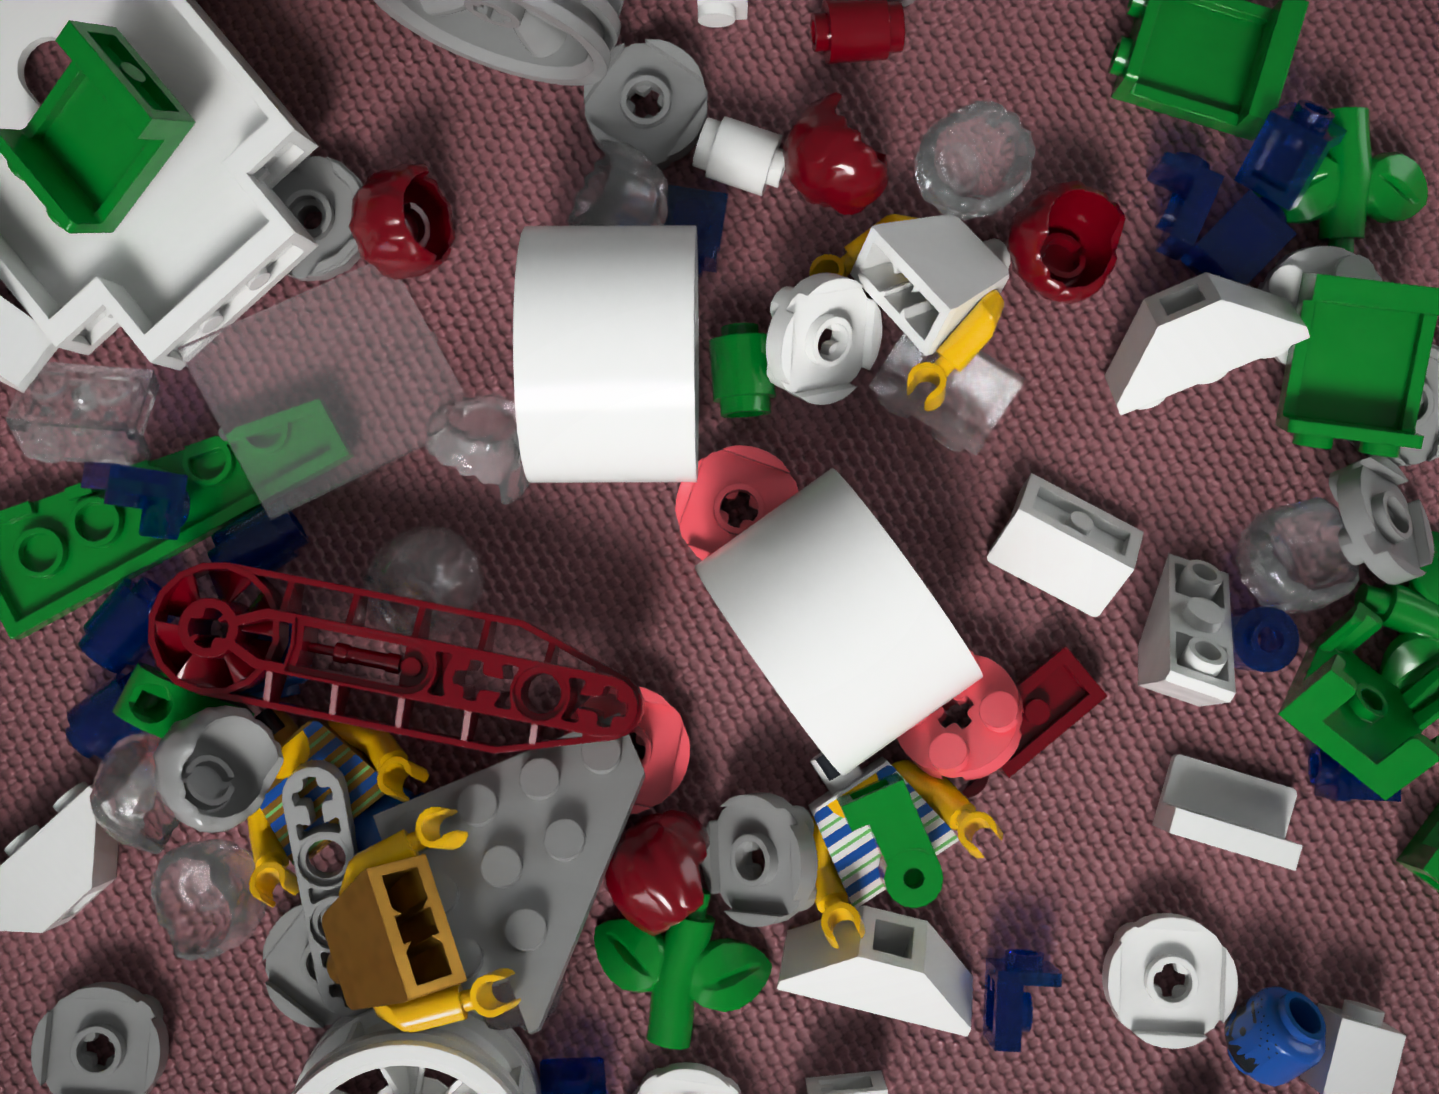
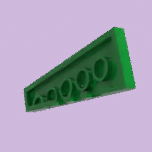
(77, 548)

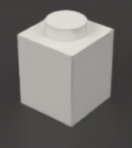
(1359, 1052)

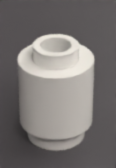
(740, 155)

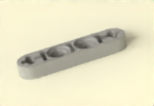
(317, 887)

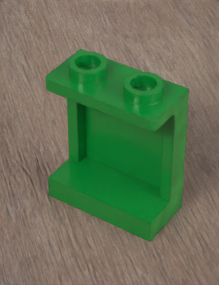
(1208, 60)
(96, 132)
(1360, 366)

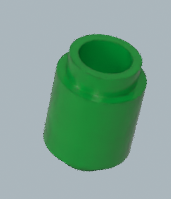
(741, 371)

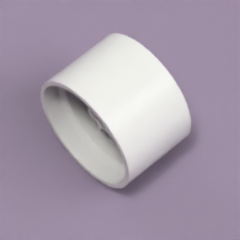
(607, 353)
(838, 621)

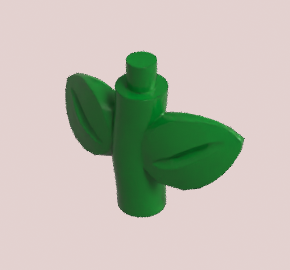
(1359, 185)
(1413, 615)
(681, 970)

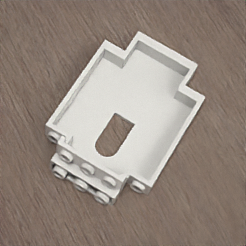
(205, 228)

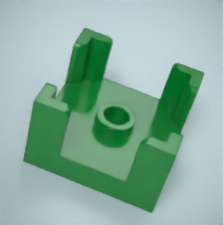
(1358, 712)

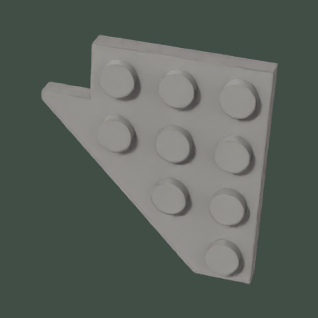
(531, 858)

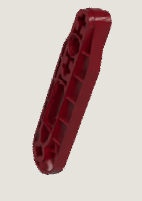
(429, 670)

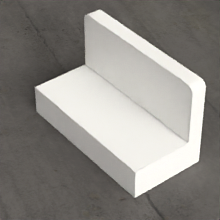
(1066, 546)
(1228, 810)

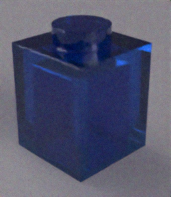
(1241, 240)

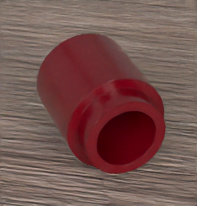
(858, 30)

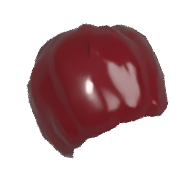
(831, 161)
(402, 222)
(1066, 241)
(657, 870)

